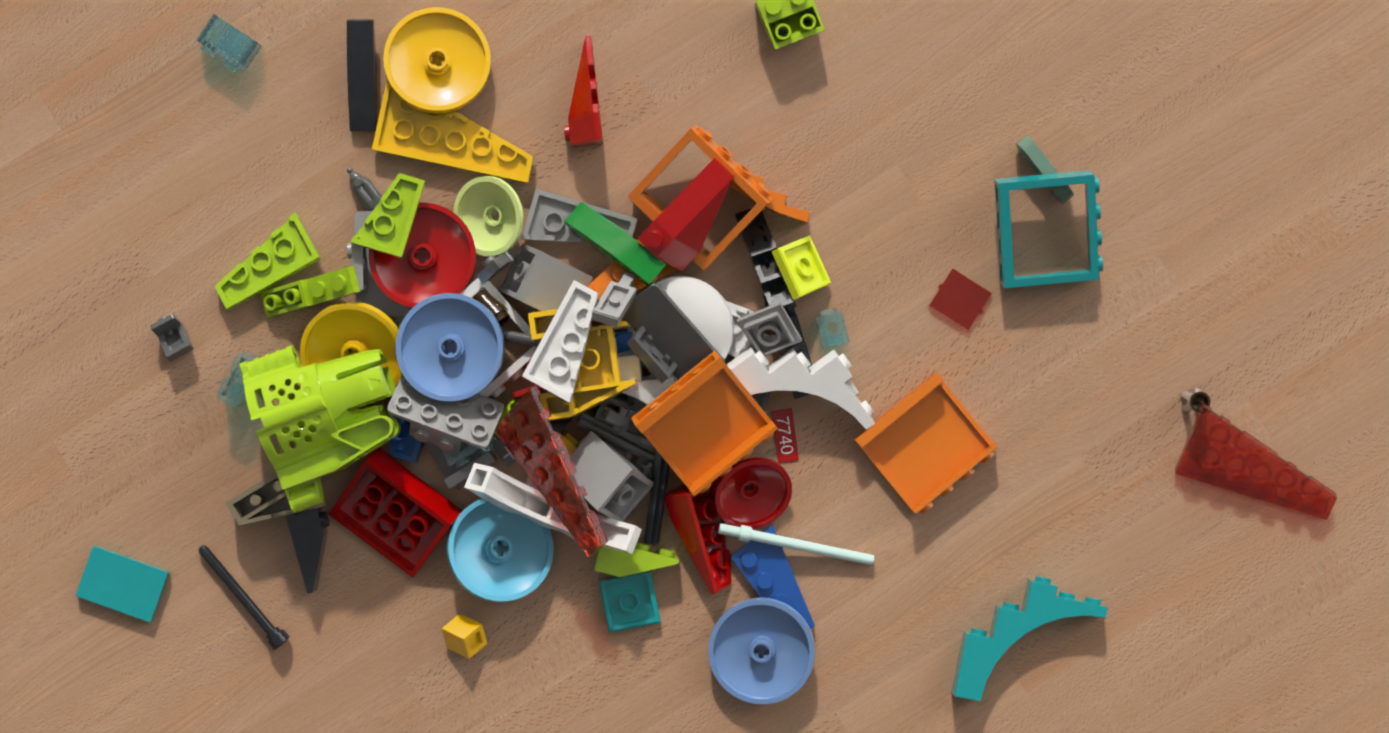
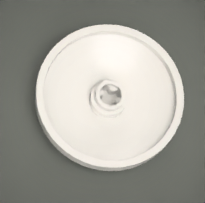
(704, 308)

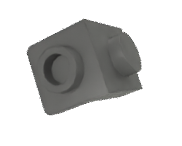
(172, 336)

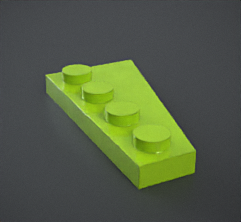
(274, 261)

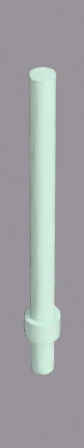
(745, 534)

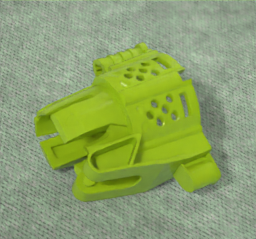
(322, 403)

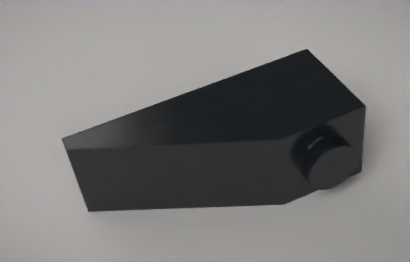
(309, 540)

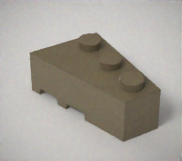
(261, 502)

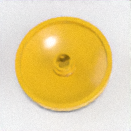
(437, 60)
(347, 330)

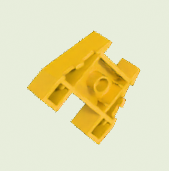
(599, 370)

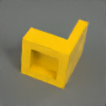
(464, 636)

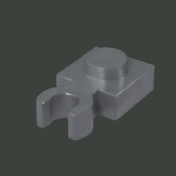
(493, 265)

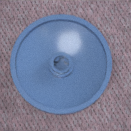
(450, 347)
(761, 651)

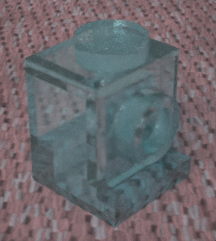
(827, 338)

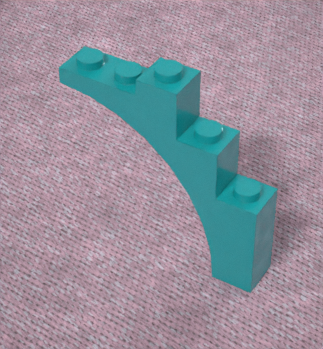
(1040, 605)

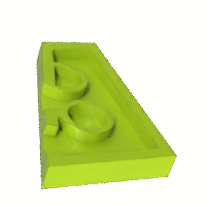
(393, 217)

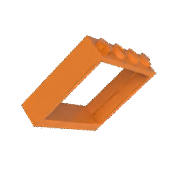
(742, 178)

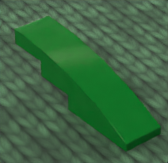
(614, 243)

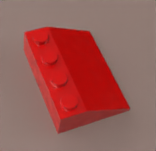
(395, 512)

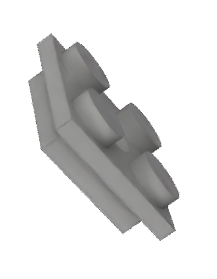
(770, 318)

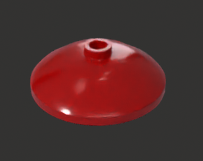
(758, 503)

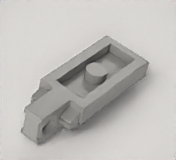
(615, 301)

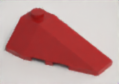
(584, 112)
(684, 225)
(698, 527)

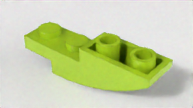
(310, 292)

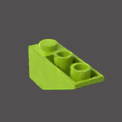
(641, 560)

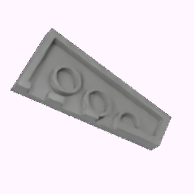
(550, 211)

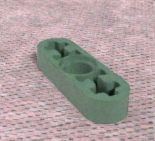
(1042, 166)

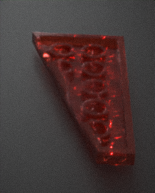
(1241, 463)
(550, 468)

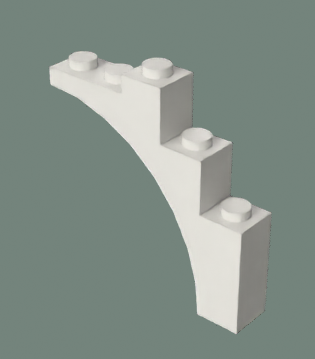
(791, 373)
(524, 500)

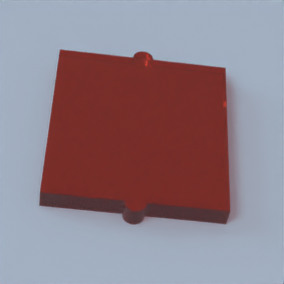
(960, 299)

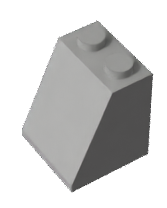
(540, 279)
(608, 478)

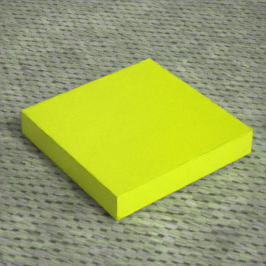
(801, 267)

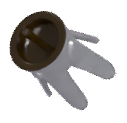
(1195, 400)

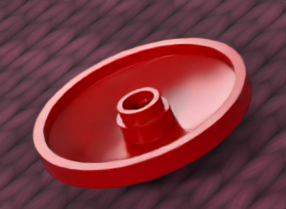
(435, 260)

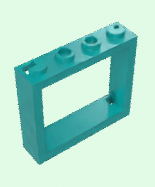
(1004, 230)

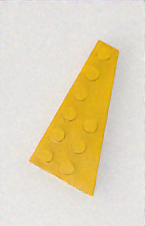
(446, 140)

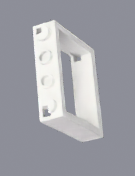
(516, 369)

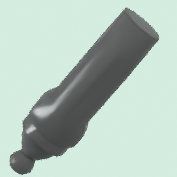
(364, 190)

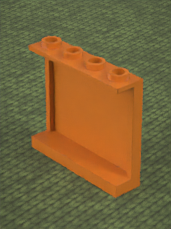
(704, 423)
(926, 444)

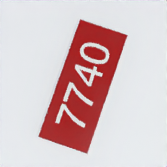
(785, 435)

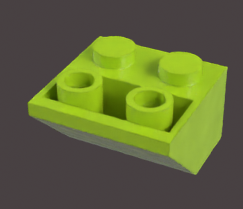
(789, 20)

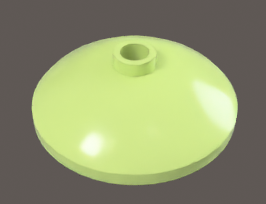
(478, 208)

